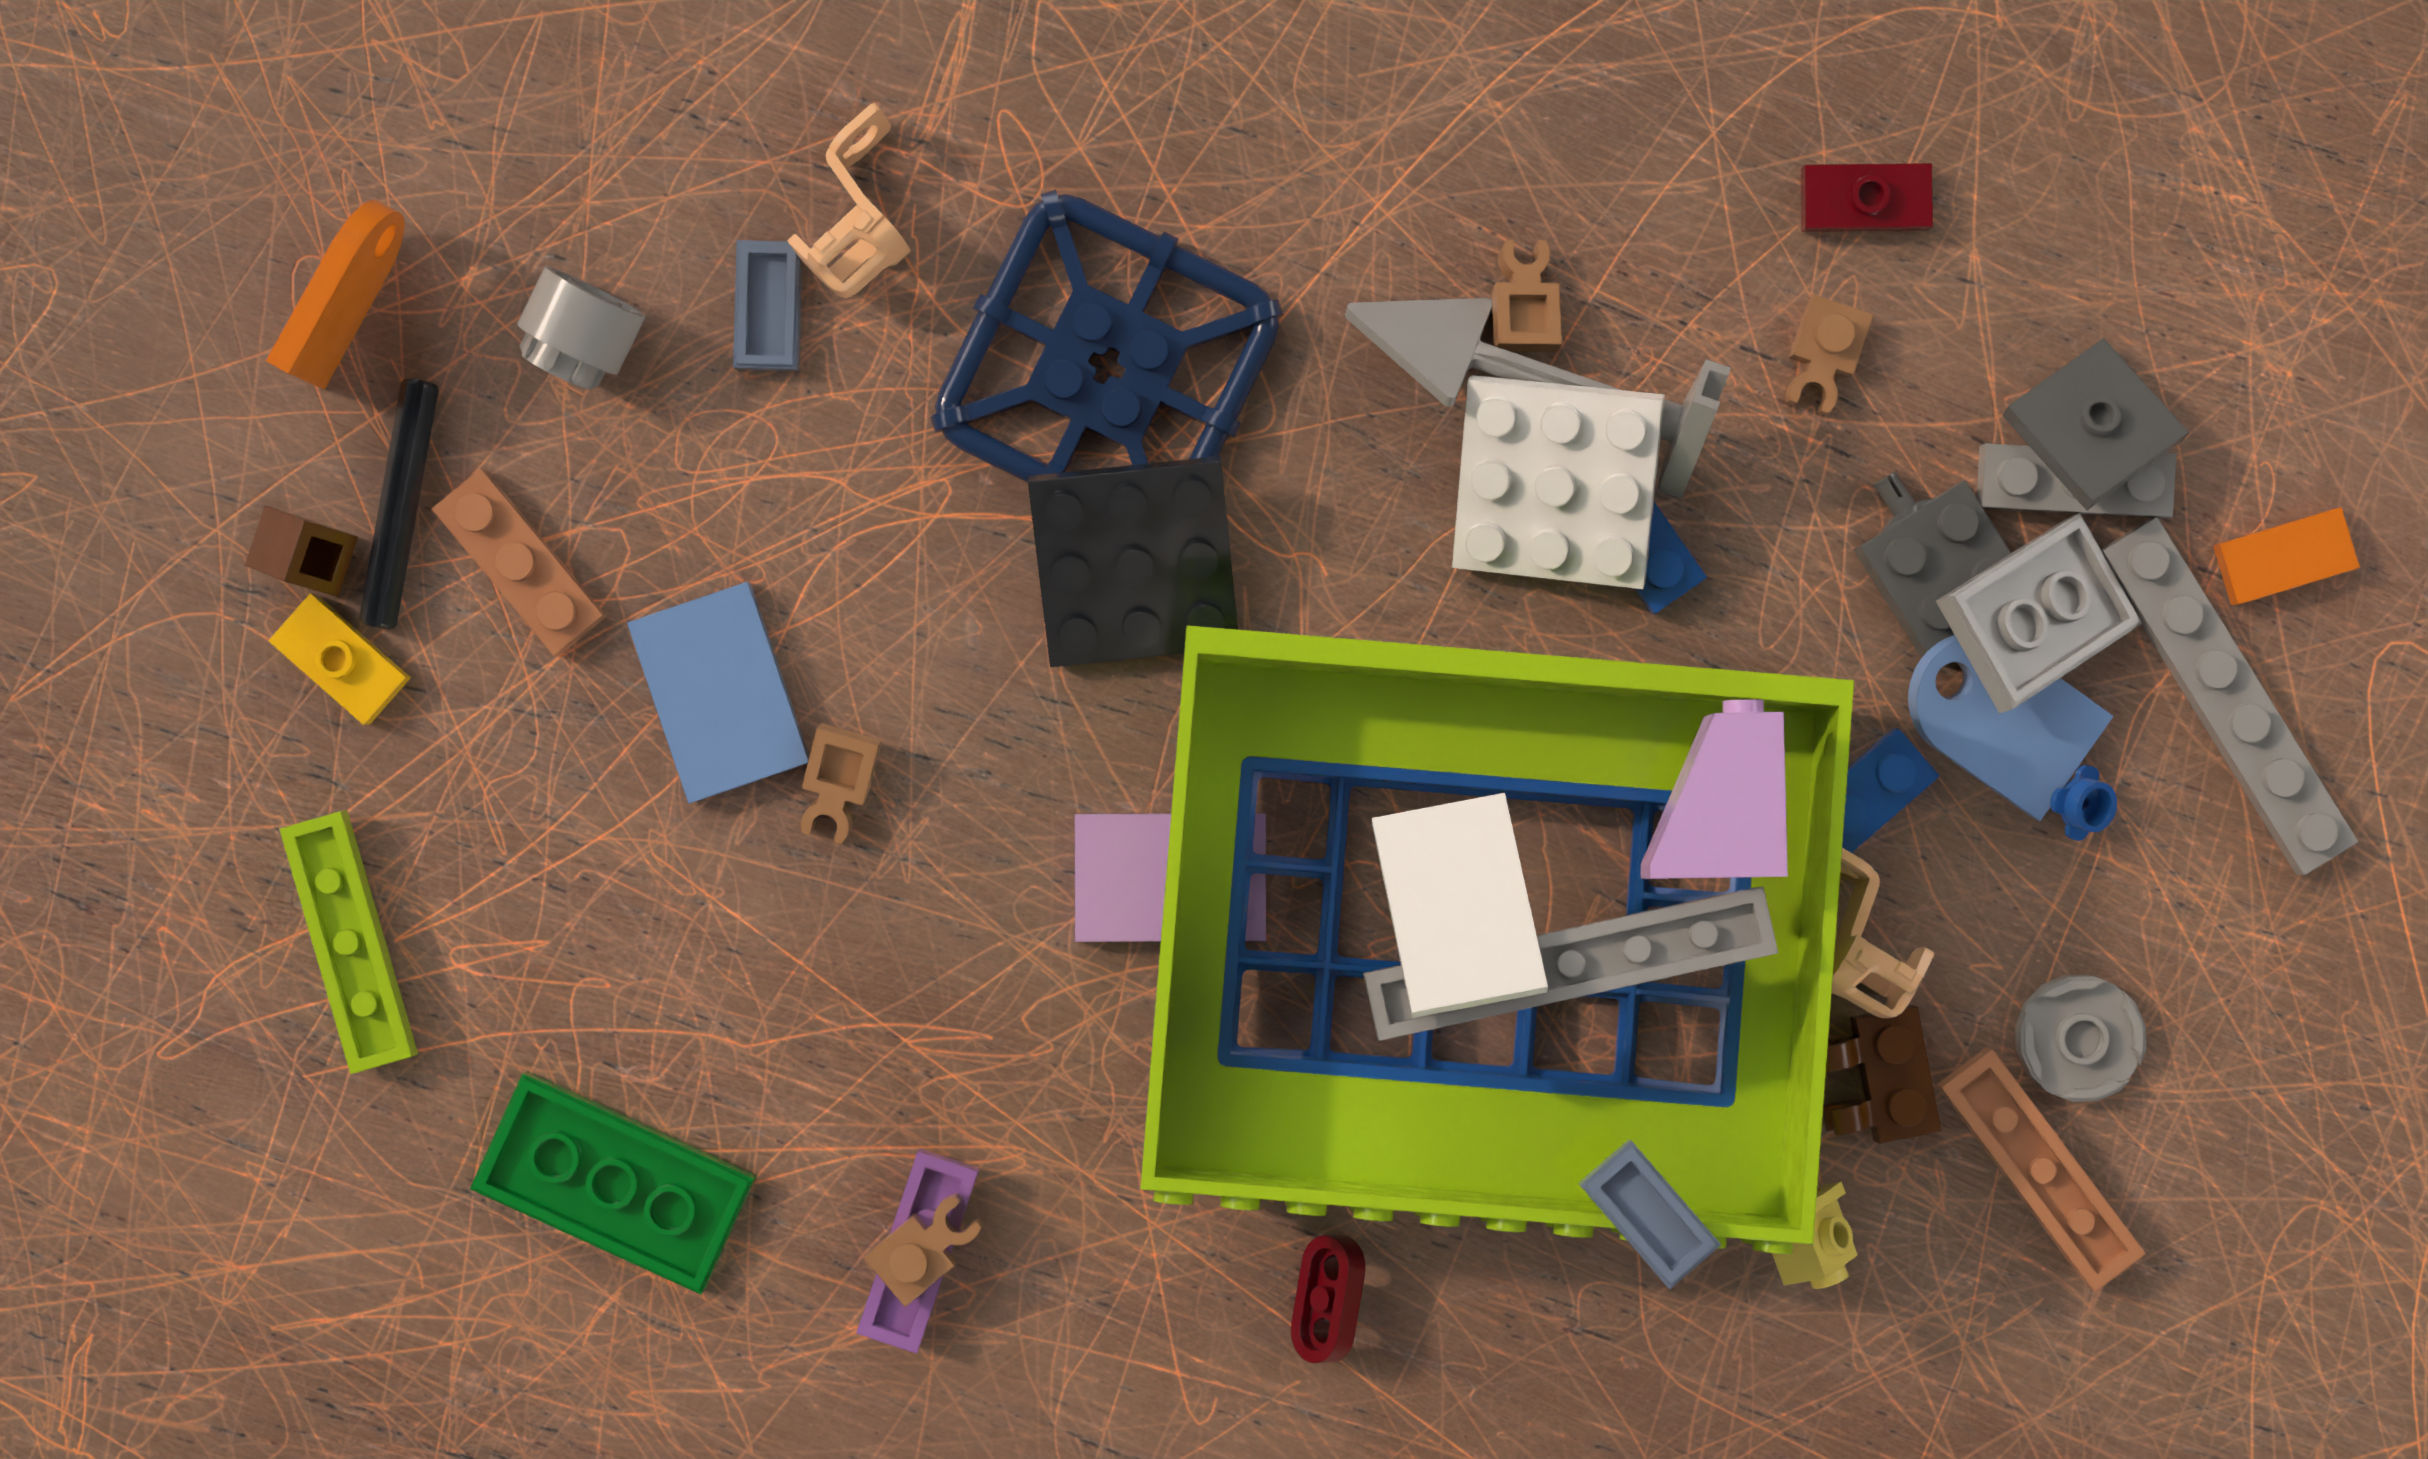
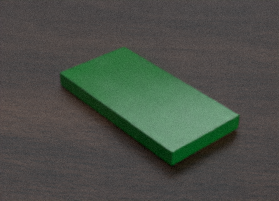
(613, 1182)

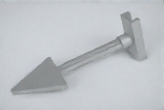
(1442, 341)

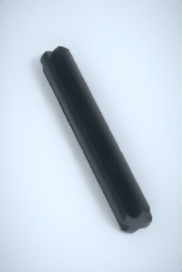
(398, 503)

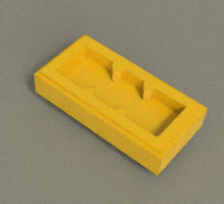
(339, 659)

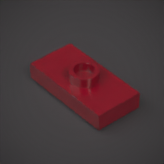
(1866, 197)

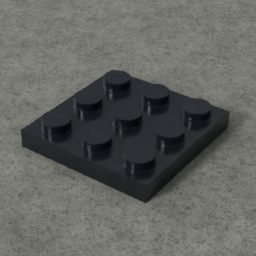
(1131, 558)

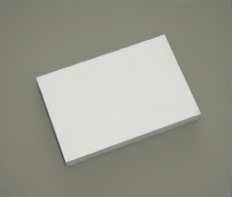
(1459, 905)

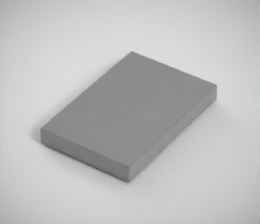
(2039, 613)

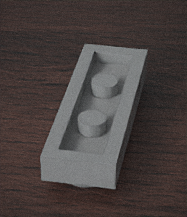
(2020, 481)

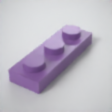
(928, 1184)

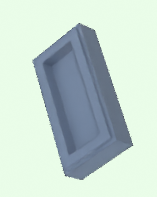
(767, 306)
(1649, 1214)

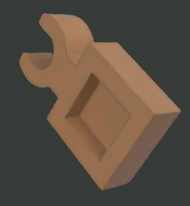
(1524, 308)
(1828, 343)
(840, 771)
(917, 1254)

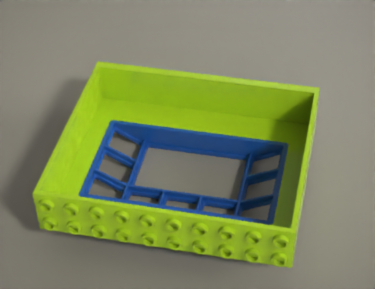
(1461, 1133)

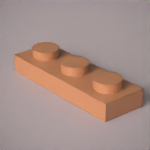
(519, 562)

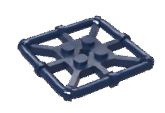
(1092, 326)

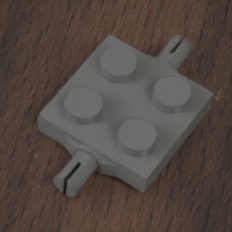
(1927, 554)

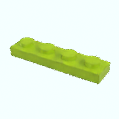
(348, 941)

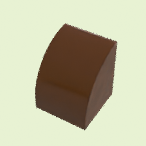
(301, 551)

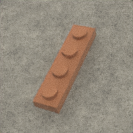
(2040, 1169)

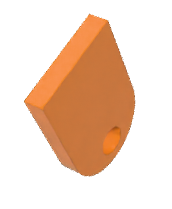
(339, 294)

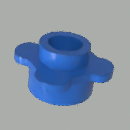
(2084, 803)

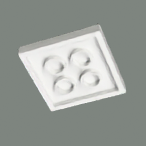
(1557, 481)

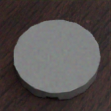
(2080, 1038)

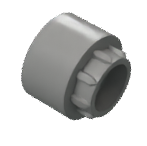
(577, 329)

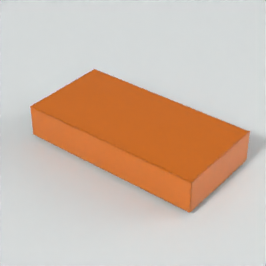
(2286, 556)

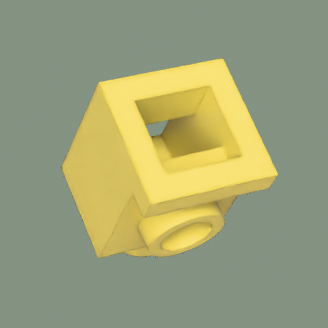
(1832, 1245)

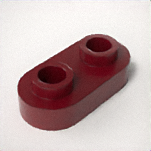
(1328, 1299)

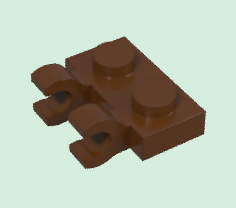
(1893, 1076)

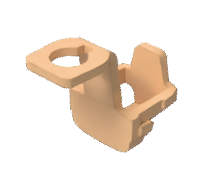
(879, 240)
(1864, 963)

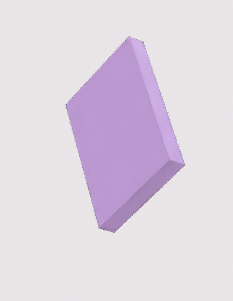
(1124, 877)

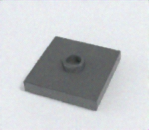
(2095, 424)

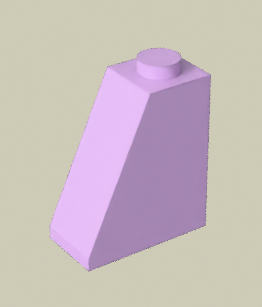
(1727, 801)

